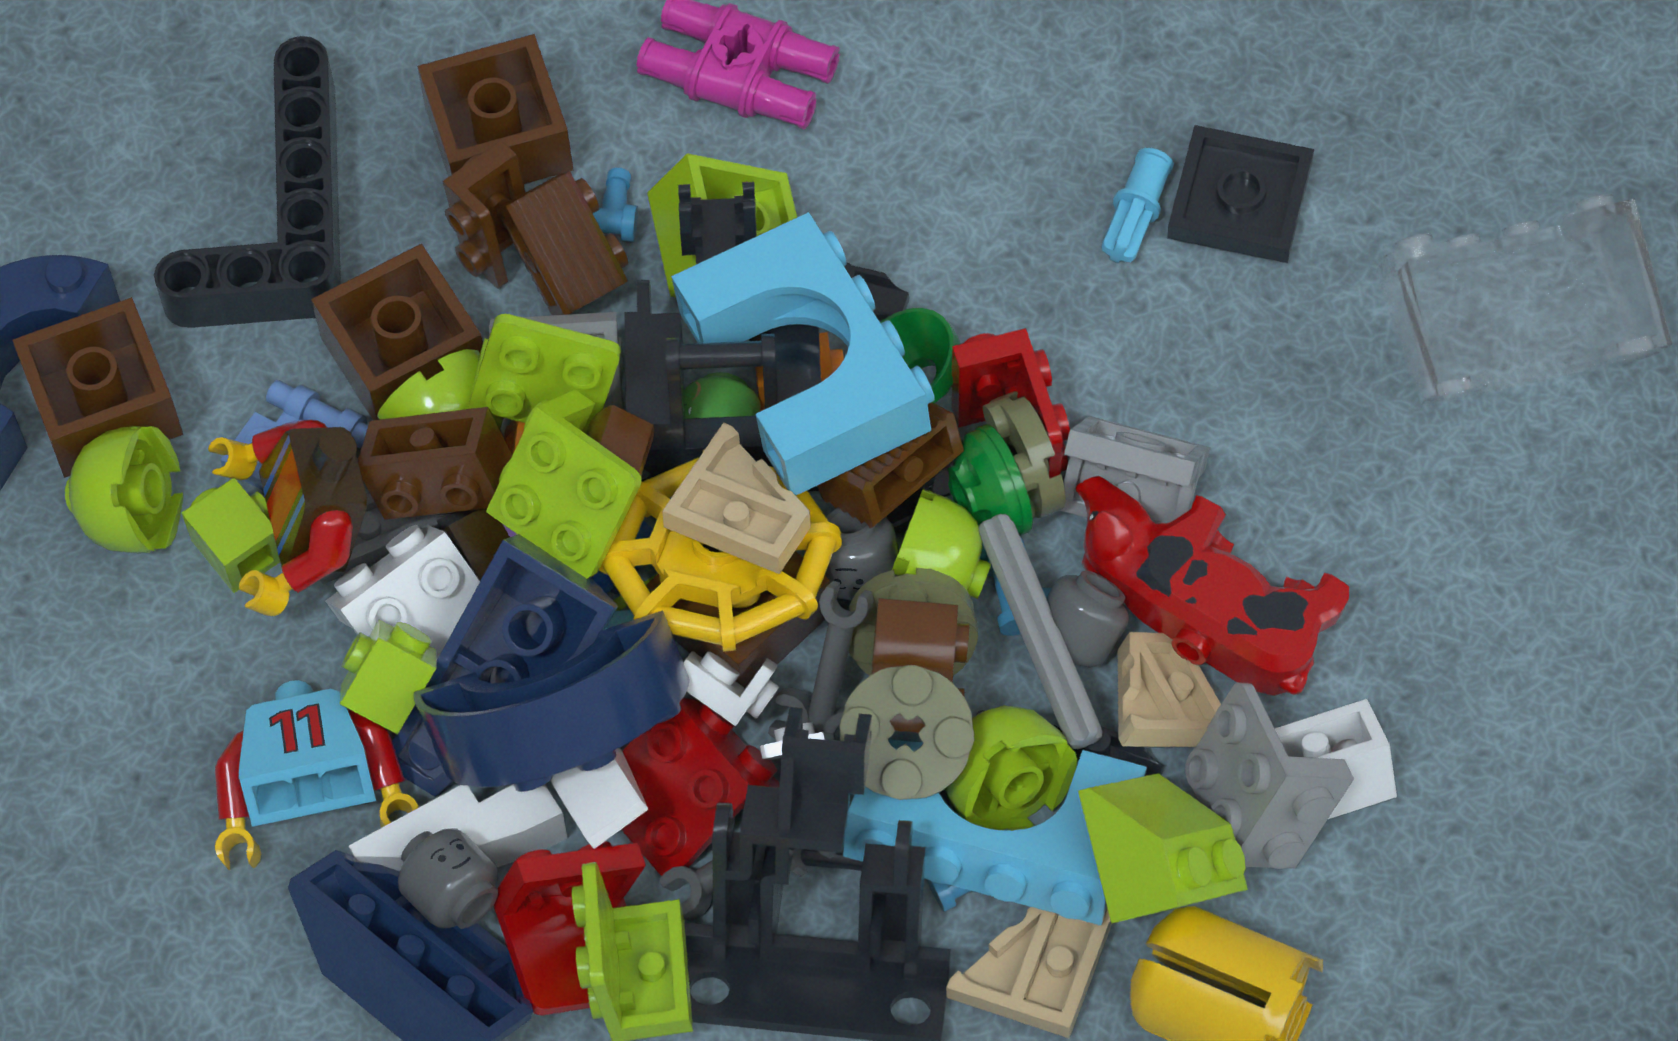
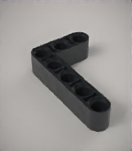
(300, 203)

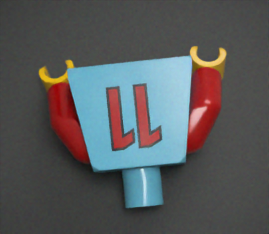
(303, 760)

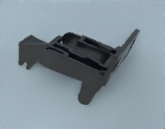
(658, 357)
(812, 981)

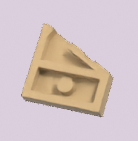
(738, 505)
(1161, 695)
(1035, 971)

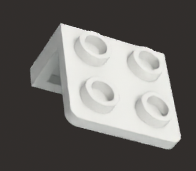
(417, 584)

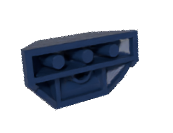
(401, 966)

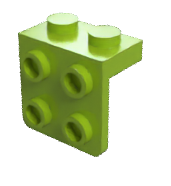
(538, 362)
(565, 486)
(632, 962)

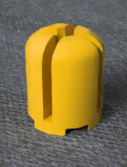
(1230, 960)

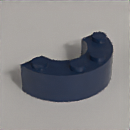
(34, 297)
(561, 717)

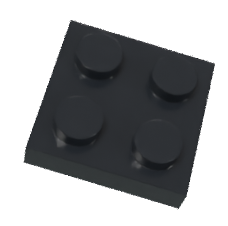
(1240, 193)

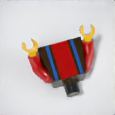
(311, 500)

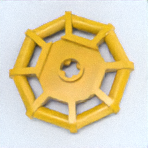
(710, 577)

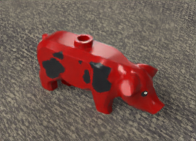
(1204, 597)

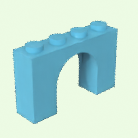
(801, 279)
(1033, 866)

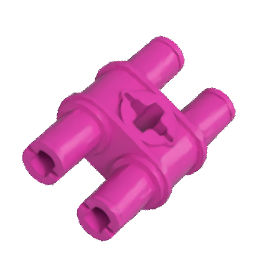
(738, 61)

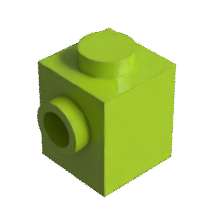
(232, 531)
(387, 672)

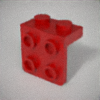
(998, 365)
(682, 775)
(540, 920)

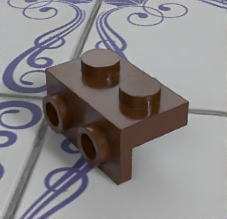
(472, 197)

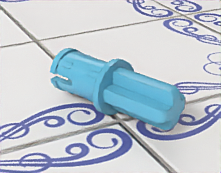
(1137, 205)

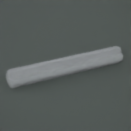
(1040, 632)

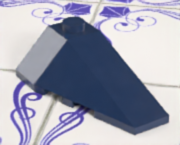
(518, 624)

